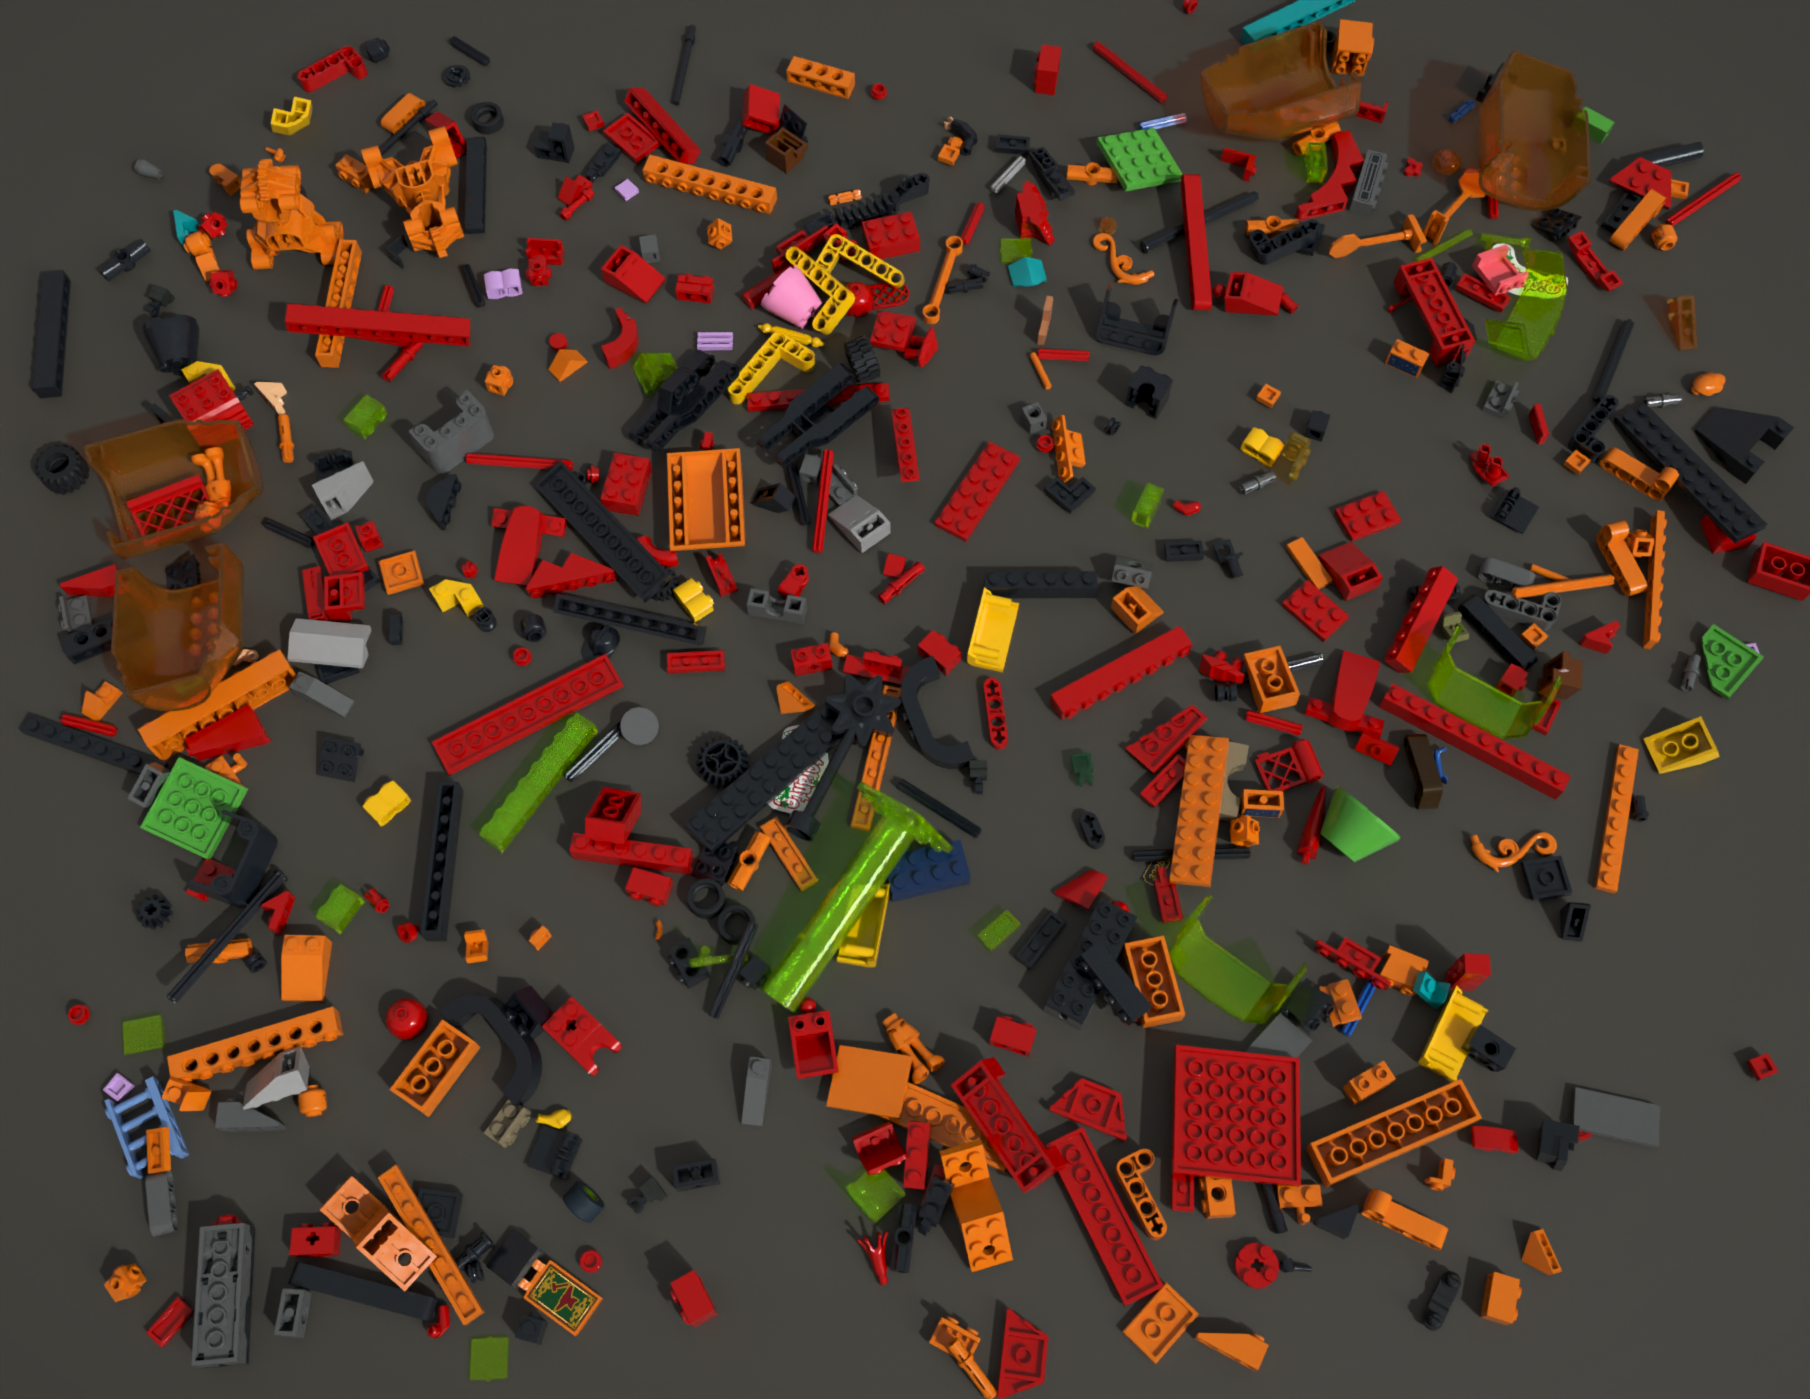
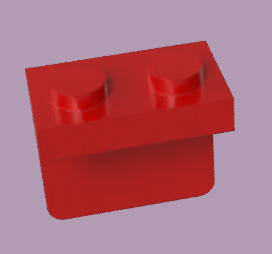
(879, 1148)

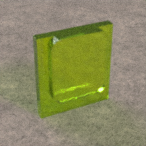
(143, 1034)

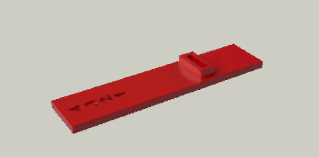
(314, 593)

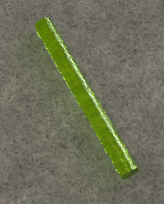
(1445, 245)

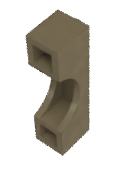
(1235, 762)

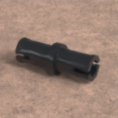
(965, 285)

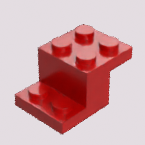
(893, 331)
(343, 595)

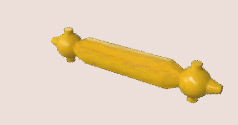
(797, 336)

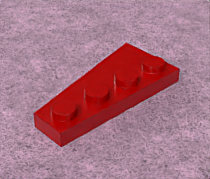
(1161, 744)

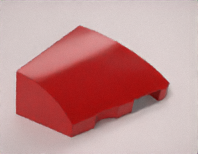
(1083, 889)

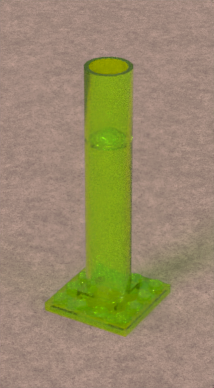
(850, 896)

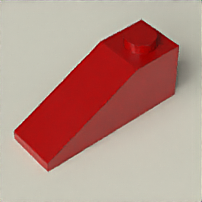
(96, 584)

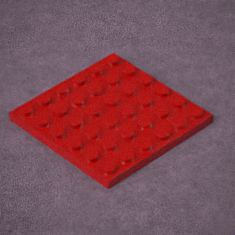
(1236, 1116)

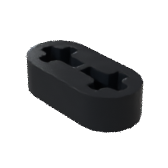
(396, 628)
(1096, 829)

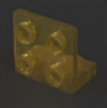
(1296, 450)

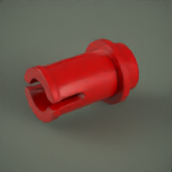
(1288, 303)
(381, 905)

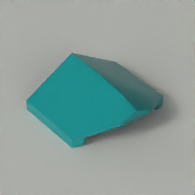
(1027, 272)

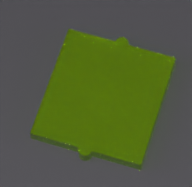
(1014, 250)
(489, 1359)

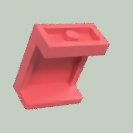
(1498, 271)

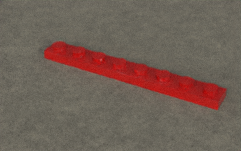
(781, 399)

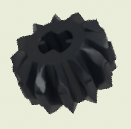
(154, 912)

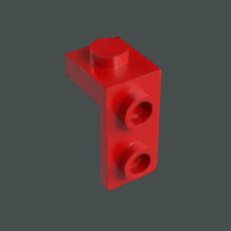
(1240, 159)

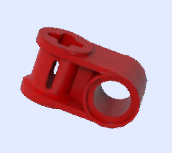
(795, 581)

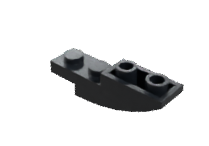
(1050, 175)

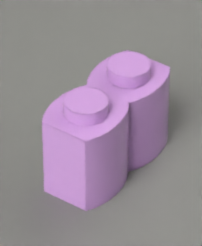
(503, 283)

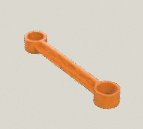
(942, 280)

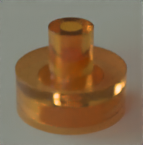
(1108, 225)

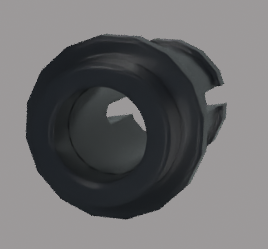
(977, 272)
(1639, 806)

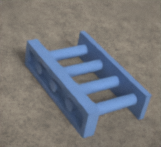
(161, 1110)

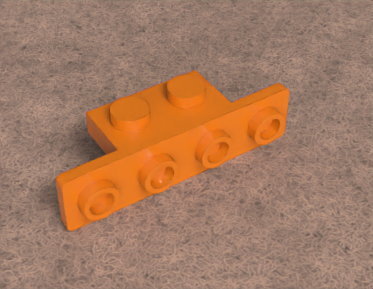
(1068, 449)

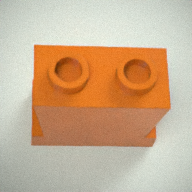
(1402, 969)
(1368, 1083)

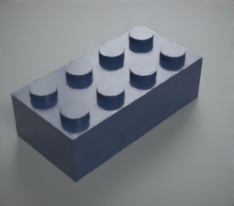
(928, 872)

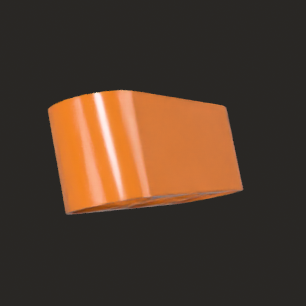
(402, 113)

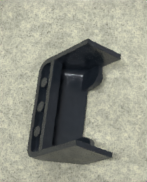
(1132, 334)
(251, 869)

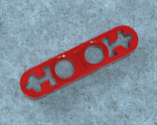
(995, 713)

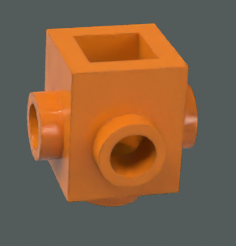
(719, 234)
(498, 380)
(1640, 543)
(1244, 831)
(125, 1282)

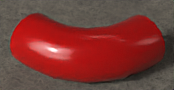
(664, 557)

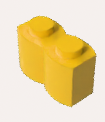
(1262, 447)
(693, 599)
(386, 803)

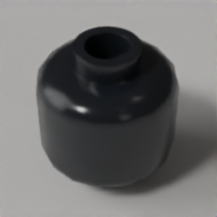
(377, 50)
(533, 628)

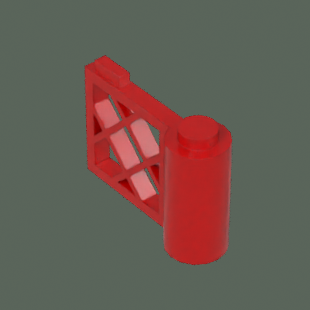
(1305, 765)

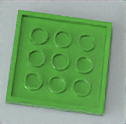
(1139, 159)
(191, 808)

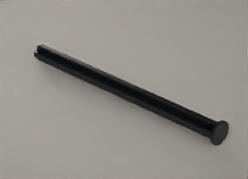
(1209, 217)
(226, 937)

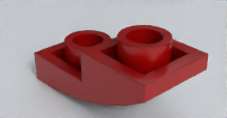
(1494, 1139)

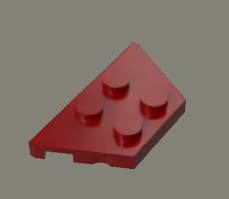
(1642, 177)
(1093, 1107)
(1022, 1356)

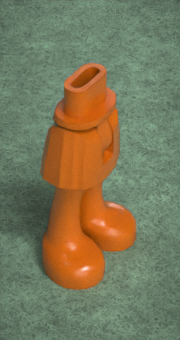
(217, 487)
(902, 1038)

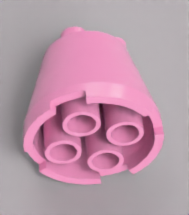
(792, 298)

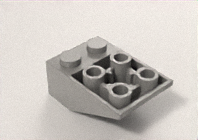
(343, 489)
(861, 523)
(278, 1079)

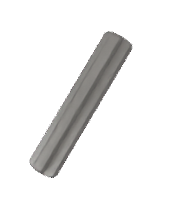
(1002, 180)

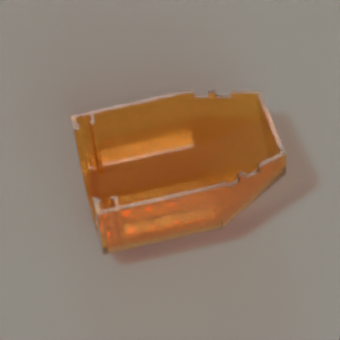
(1278, 87)
(1533, 136)
(162, 456)
(179, 641)

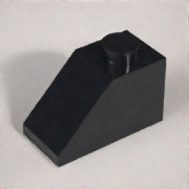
(773, 498)

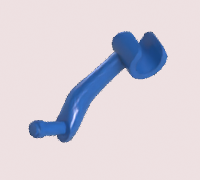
(1444, 779)

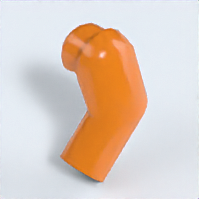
(835, 647)

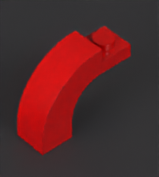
(625, 345)

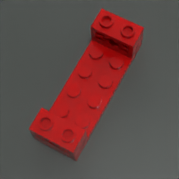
(1436, 308)
(1006, 1126)

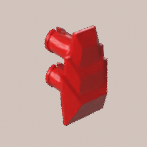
(928, 346)
(1487, 467)
(1220, 670)

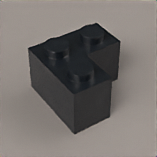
(556, 144)

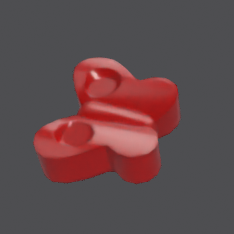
(1414, 168)

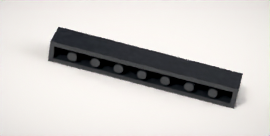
(51, 334)
(630, 619)
(442, 862)

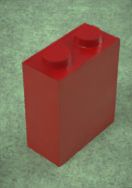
(761, 109)

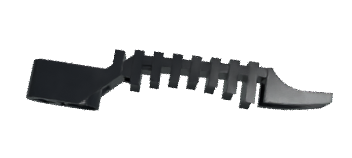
(908, 189)

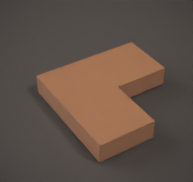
(1047, 312)

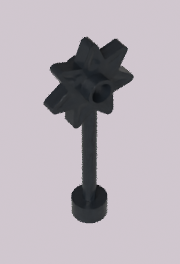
(860, 713)

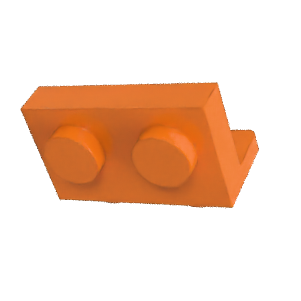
(948, 1330)

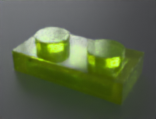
(999, 930)

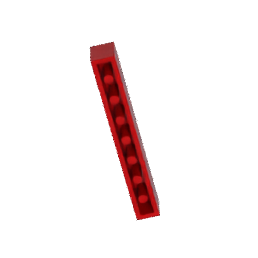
(1120, 672)

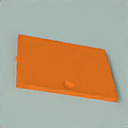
(870, 1081)

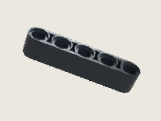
(1497, 633)

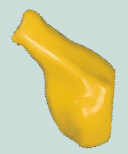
(557, 1119)

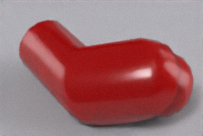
(1187, 509)
(442, 1324)

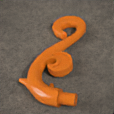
(1134, 279)
(1516, 853)

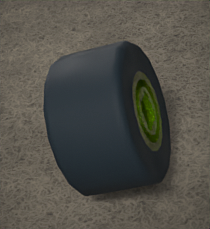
(583, 1202)

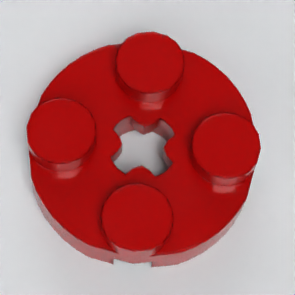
(1265, 1256)

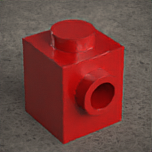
(1512, 680)

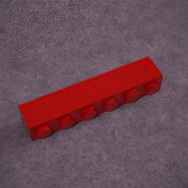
(662, 125)
(1421, 619)
(633, 854)

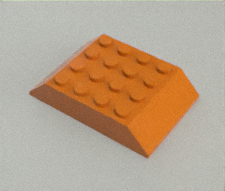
(705, 499)

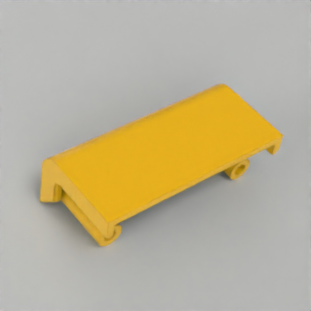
(992, 632)
(864, 940)
(1443, 1049)

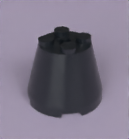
(173, 342)

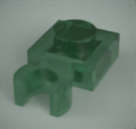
(1082, 765)

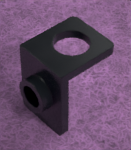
(396, 248)

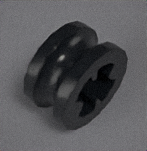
(1112, 426)
(255, 963)
(475, 1272)

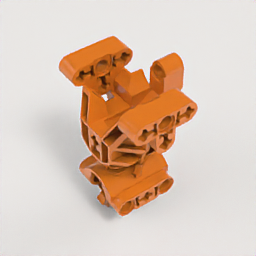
(421, 190)
(284, 216)

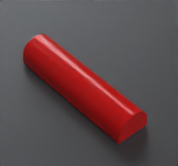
(755, 295)

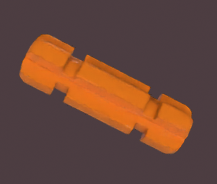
(844, 197)

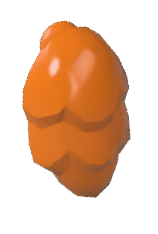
(1708, 384)

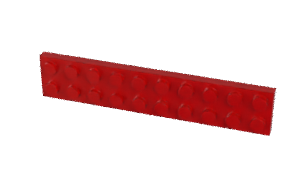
(527, 714)

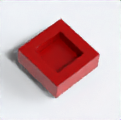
(593, 120)
(707, 442)
(1762, 1066)

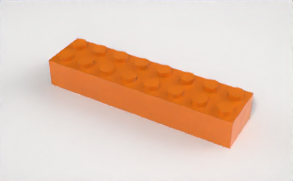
(251, 686)
(1393, 1133)

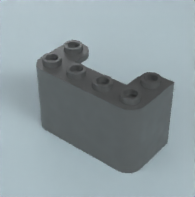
(455, 439)

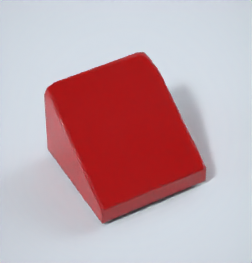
(894, 566)

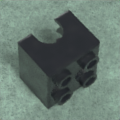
(1149, 388)

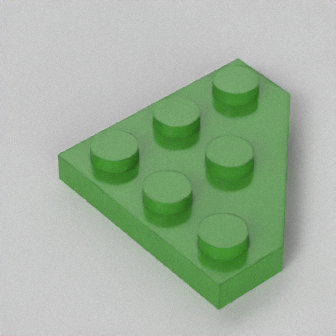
(1727, 661)

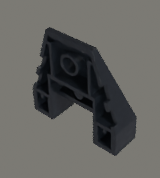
(1736, 432)

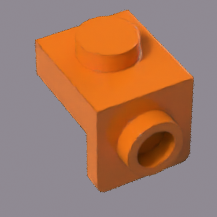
(476, 946)
(1445, 1174)

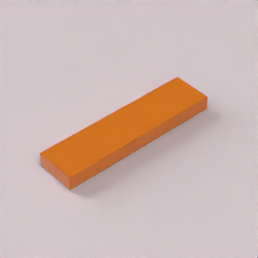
(789, 854)

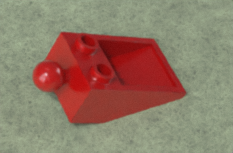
(1250, 294)
(814, 1043)

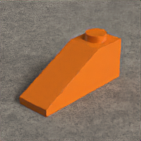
(1242, 1348)

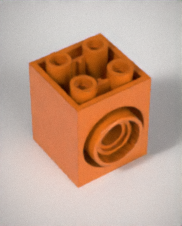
(1352, 47)

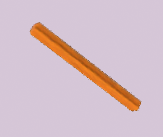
(1563, 586)

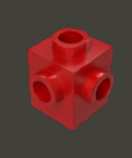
(213, 225)
(538, 272)
(223, 282)

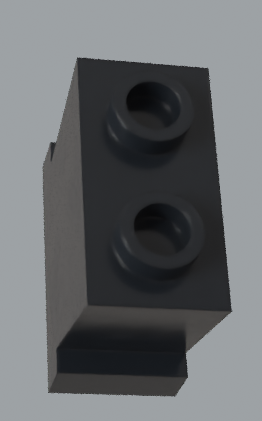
(1308, 1006)

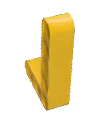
(857, 259)
(825, 282)
(775, 348)

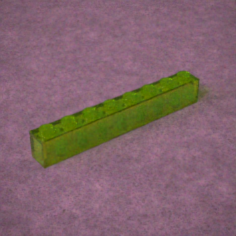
(538, 782)

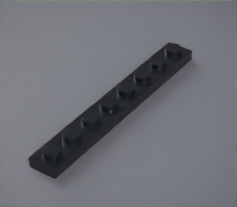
(87, 744)

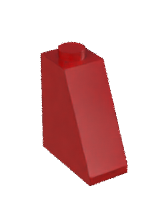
(457, 141)

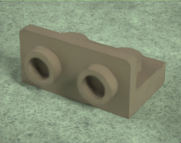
(507, 1123)

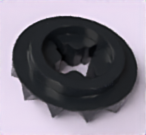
(456, 70)

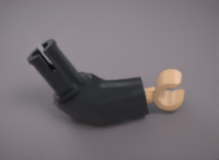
(965, 131)

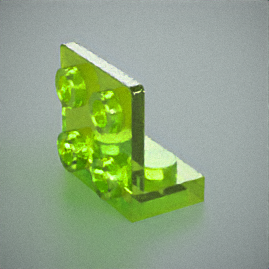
(653, 369)
(875, 1194)

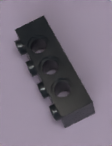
(96, 643)

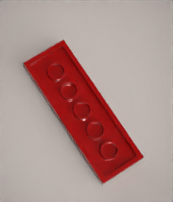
(977, 491)

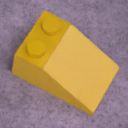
(1682, 746)

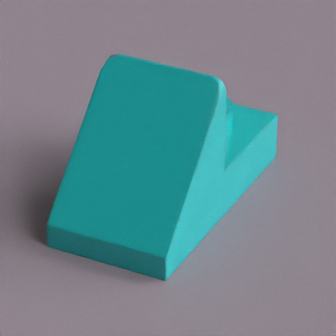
(184, 225)
(1431, 991)

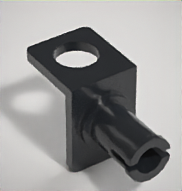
(1230, 559)

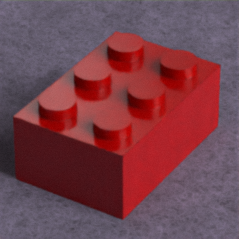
(891, 235)
(626, 484)
(1781, 571)
(613, 815)

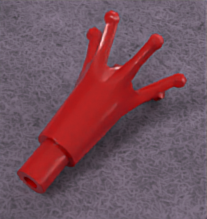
(877, 1256)

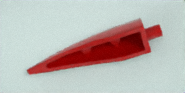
(1311, 834)

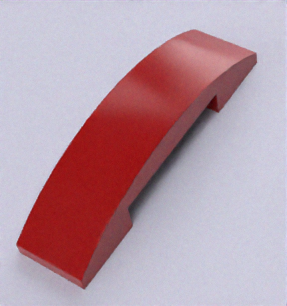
(1591, 264)

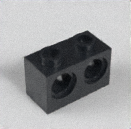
(683, 964)

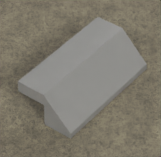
(328, 643)

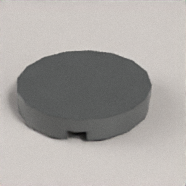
(639, 726)

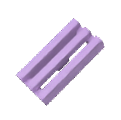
(715, 338)

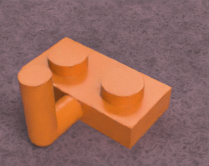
(222, 768)
(1300, 1198)

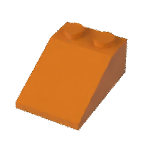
(1271, 679)
(304, 967)

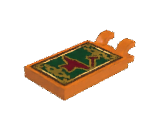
(560, 1296)

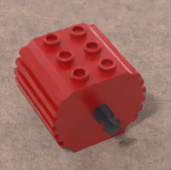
(212, 400)

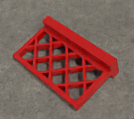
(165, 495)

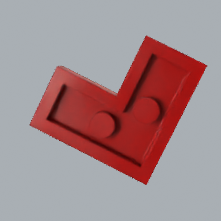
(206, 874)

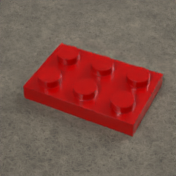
(632, 137)
(1367, 516)
(340, 551)
(1315, 611)

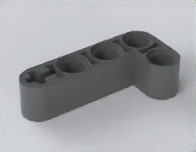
(1520, 606)

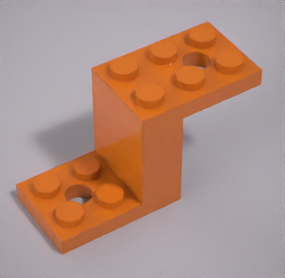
(976, 1206)
(378, 1233)

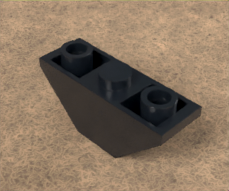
(442, 499)

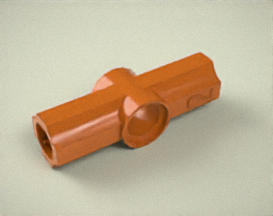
(1317, 135)
(1090, 174)
(1271, 226)
(743, 872)
(235, 949)

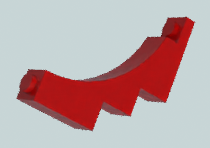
(1332, 195)

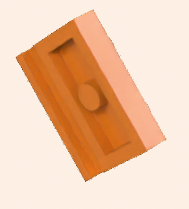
(1346, 1007)

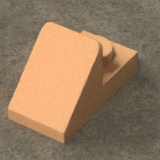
(272, 394)

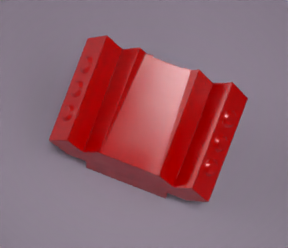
(1032, 215)

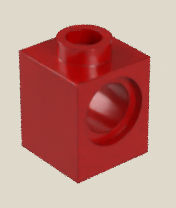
(369, 536)

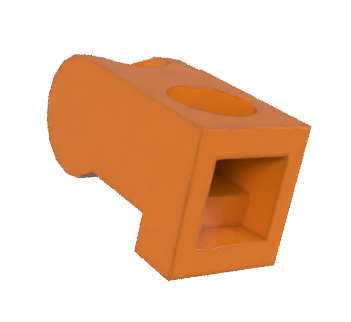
(228, 179)

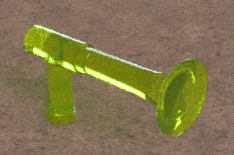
(1490, 239)
(704, 960)

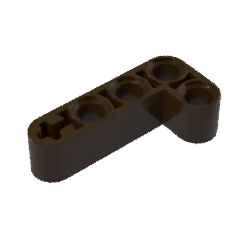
(1424, 770)

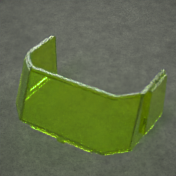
(1536, 310)
(1482, 703)
(1225, 977)

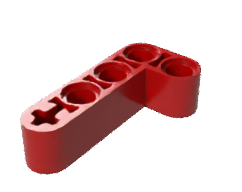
(331, 68)

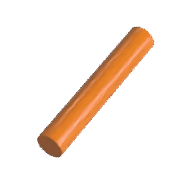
(1040, 371)
(1547, 573)

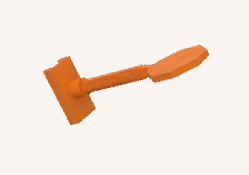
(1437, 222)
(1349, 243)

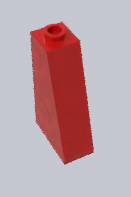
(230, 734)

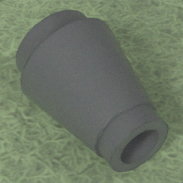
(147, 169)

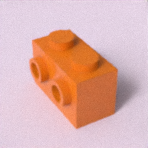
(354, 173)

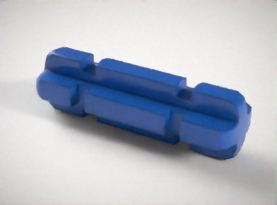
(1462, 111)

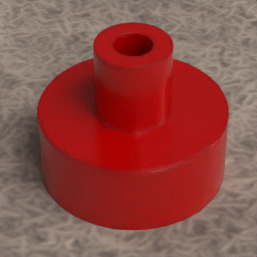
(407, 932)

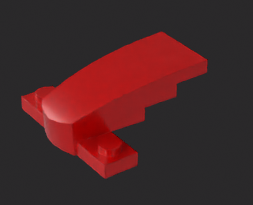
(523, 541)
(1350, 696)

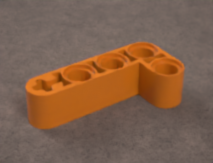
(1638, 218)
(1638, 474)
(1620, 559)
(1144, 1197)
(1382, 1210)

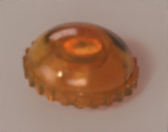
(1446, 161)

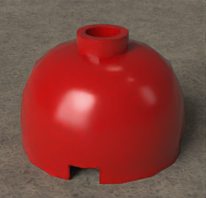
(863, 299)
(406, 1019)

